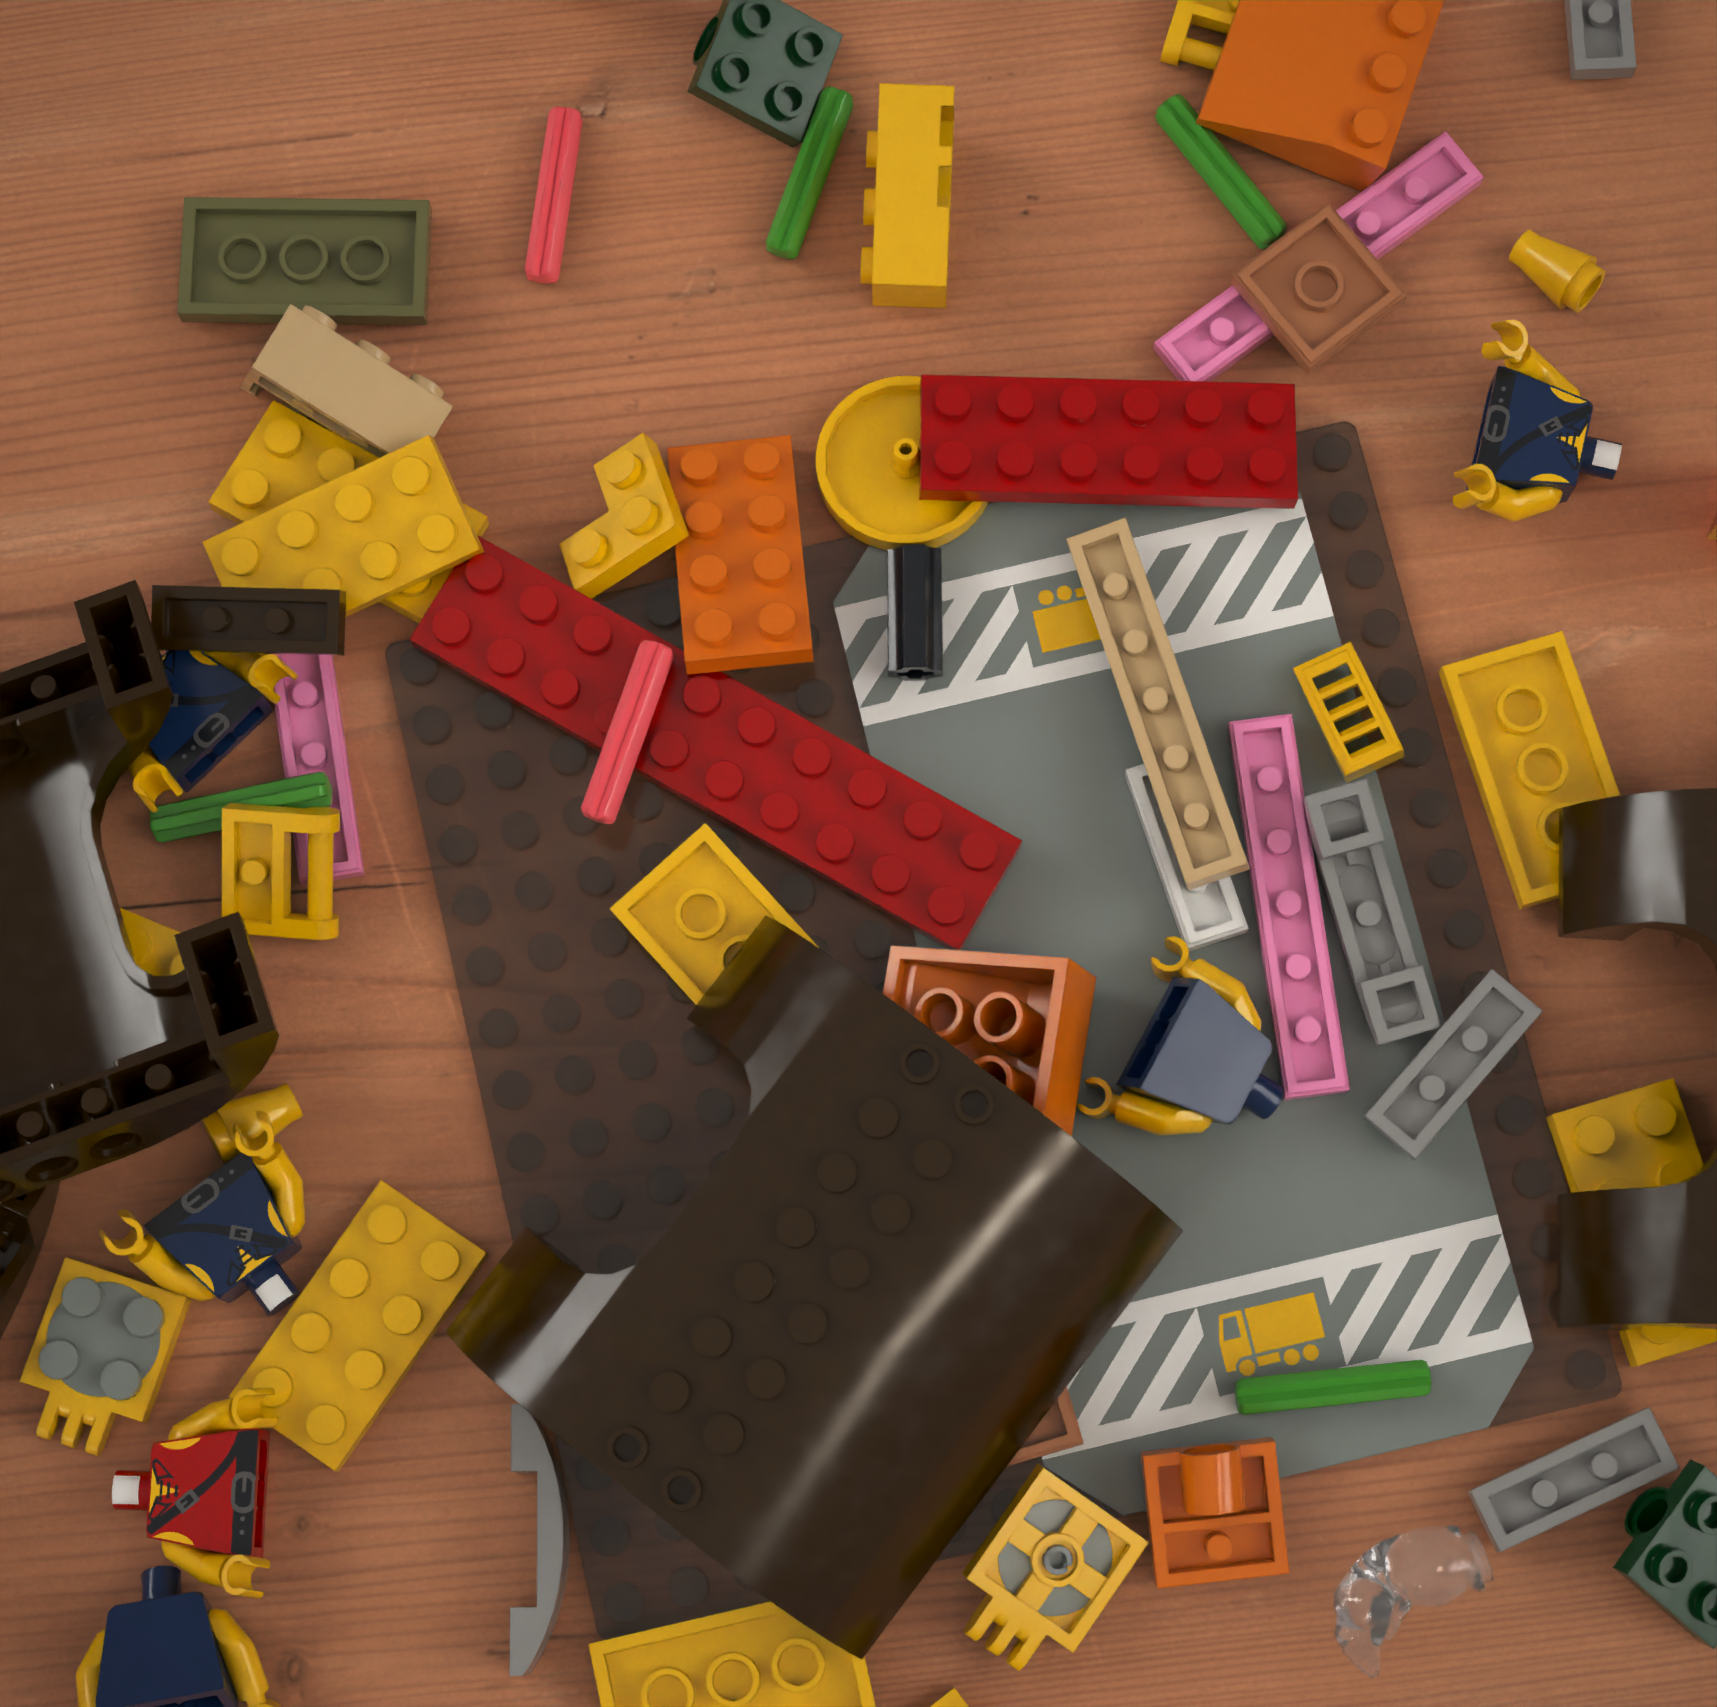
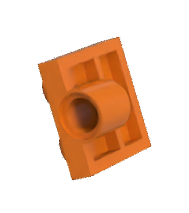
(1214, 1512)

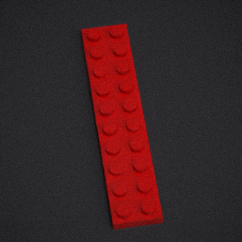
(722, 747)

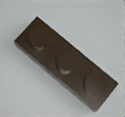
(249, 620)

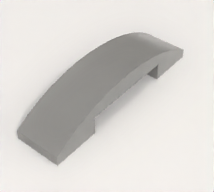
(1368, 913)
(534, 1625)

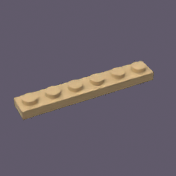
(1157, 704)

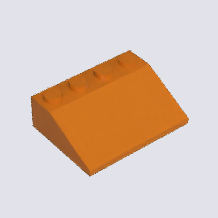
(1320, 81)
(1006, 1013)

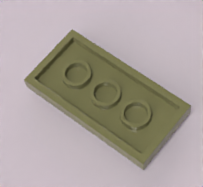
(337, 255)

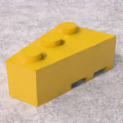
(910, 196)

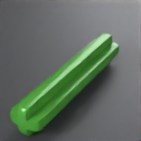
(1221, 172)
(809, 173)
(204, 813)
(1332, 1387)

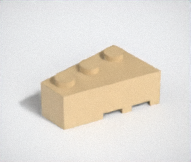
(345, 384)

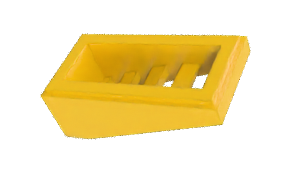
(1372, 756)

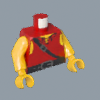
(208, 1492)

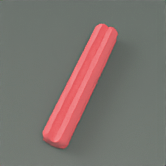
(553, 195)
(627, 732)

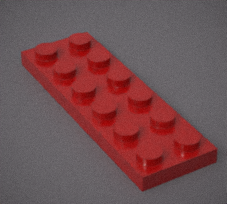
(1107, 441)

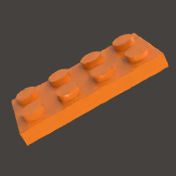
(742, 555)

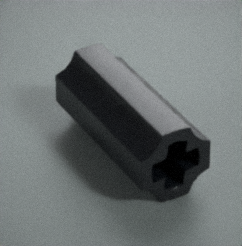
(914, 612)

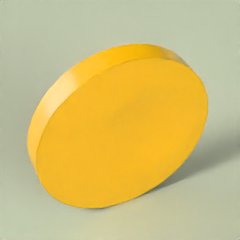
(872, 470)

